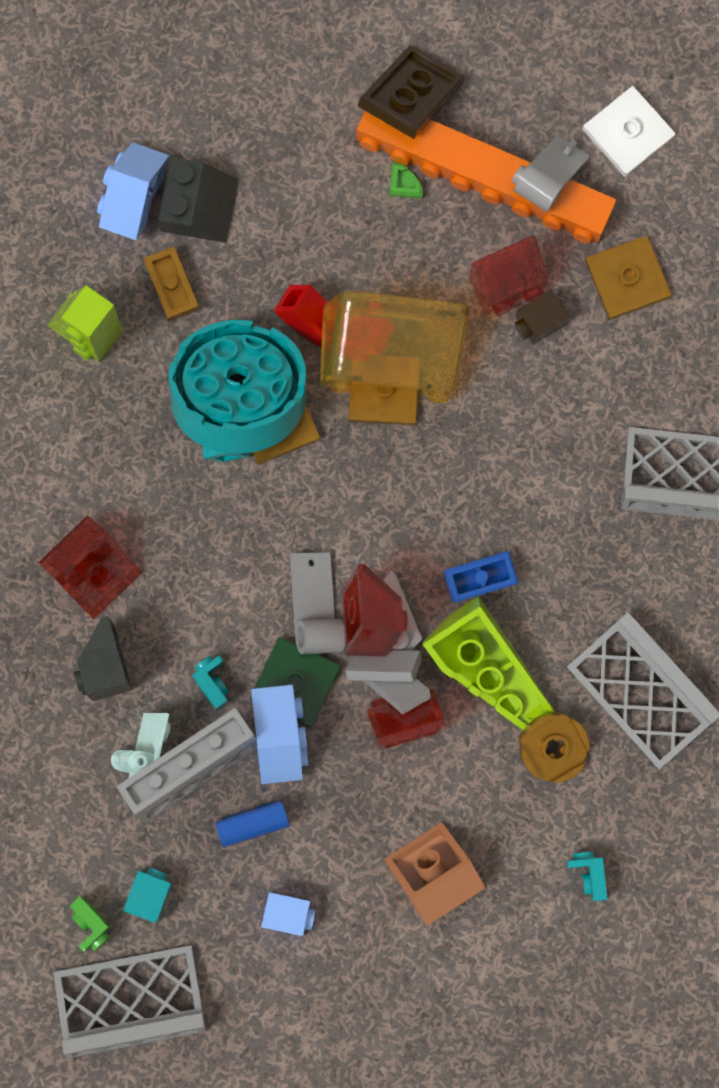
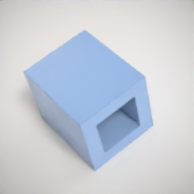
(288, 914)

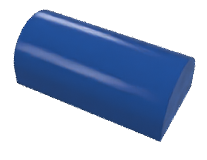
(480, 577)
(252, 823)

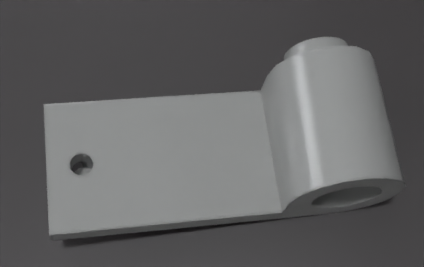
(549, 173)
(314, 605)

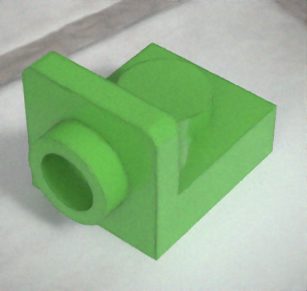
(88, 917)

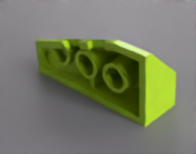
(480, 657)

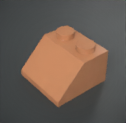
(434, 873)

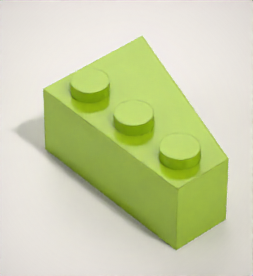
(87, 323)

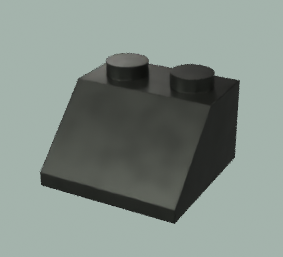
(197, 200)
(102, 664)

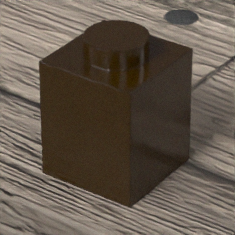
(541, 317)

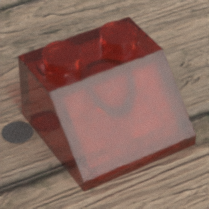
(509, 276)
(90, 567)
(371, 614)
(393, 728)

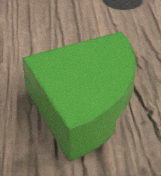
(404, 182)

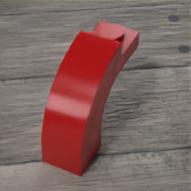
(303, 312)

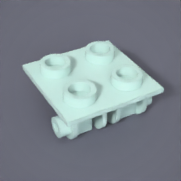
(152, 734)

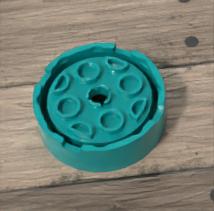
(234, 415)

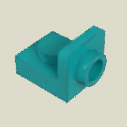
(212, 689)
(594, 881)

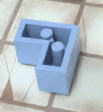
(130, 190)
(279, 740)

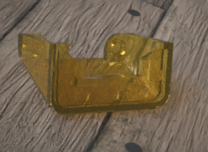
(393, 343)

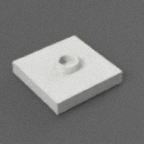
(628, 131)

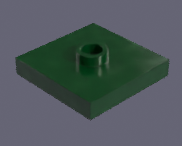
(307, 673)

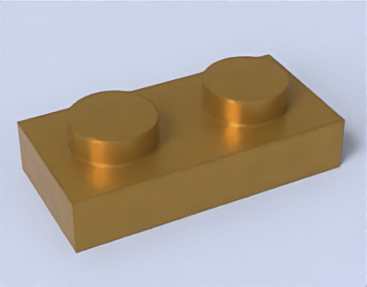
(171, 283)

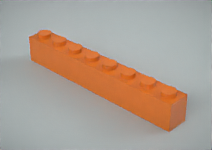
(487, 171)

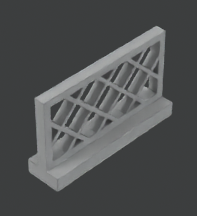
(664, 498)
(667, 672)
(188, 766)
(133, 1032)

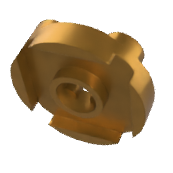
(572, 753)

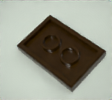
(411, 92)

